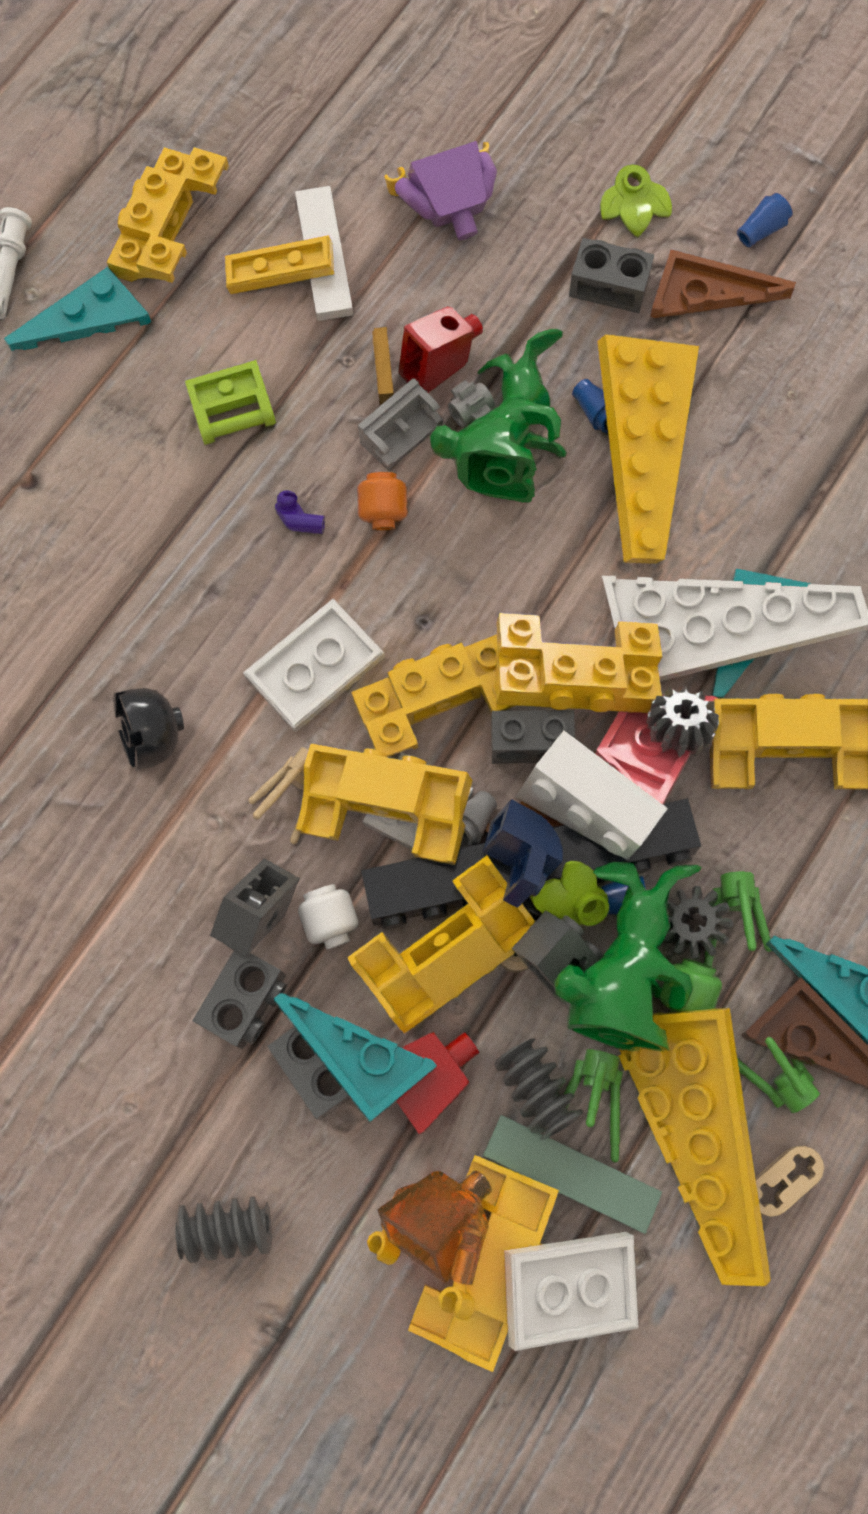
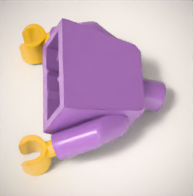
(448, 186)

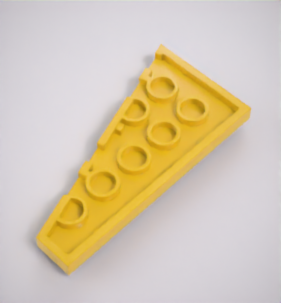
(647, 417)
(702, 1130)

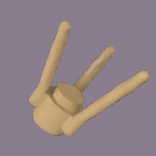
(292, 773)

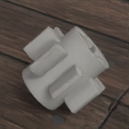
(470, 402)

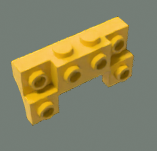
(158, 211)
(575, 674)
(426, 689)
(789, 730)
(385, 788)
(449, 956)
(516, 1220)

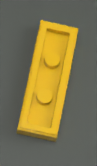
(279, 264)

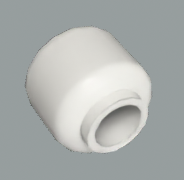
(328, 916)

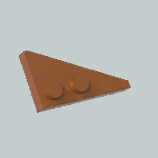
(704, 284)

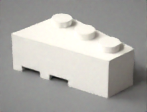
(591, 797)

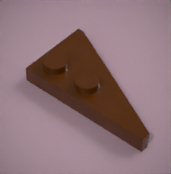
(812, 1034)

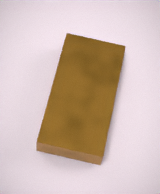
(383, 364)

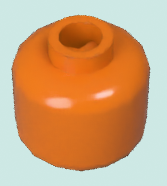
(382, 500)

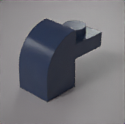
(527, 846)

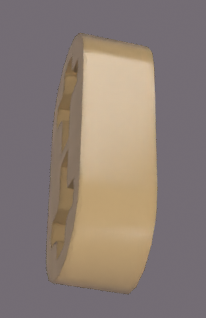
(793, 1188)

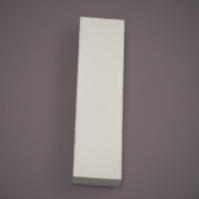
(317, 220)

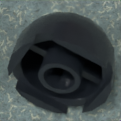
(147, 726)

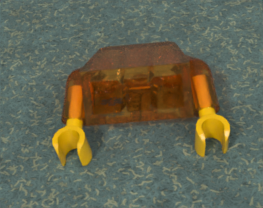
(440, 1229)

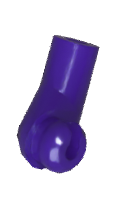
(294, 517)

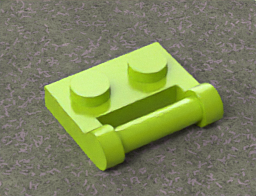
(227, 391)

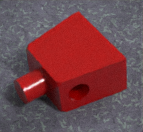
(437, 346)
(443, 1084)

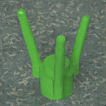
(741, 895)
(599, 1074)
(793, 1085)

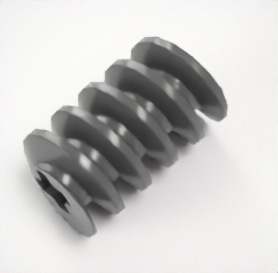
(537, 1089)
(223, 1231)

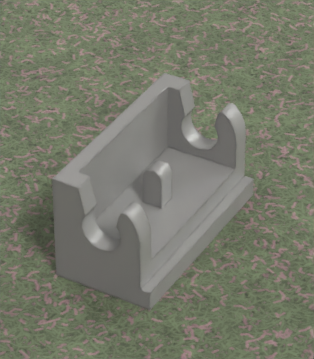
(399, 424)

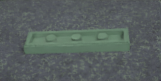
(573, 1174)

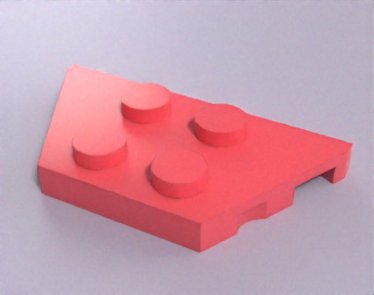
(632, 753)

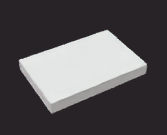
(314, 665)
(570, 1290)

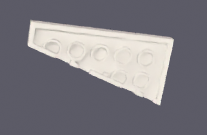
(730, 621)

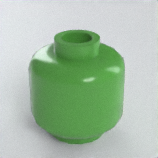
(704, 983)

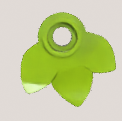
(635, 203)
(574, 895)

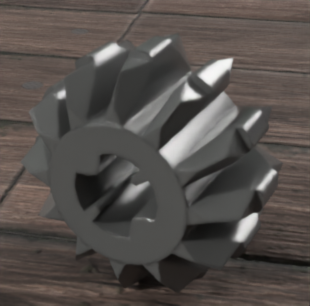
(682, 721)
(708, 912)

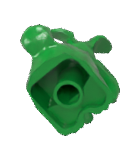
(494, 450)
(615, 994)

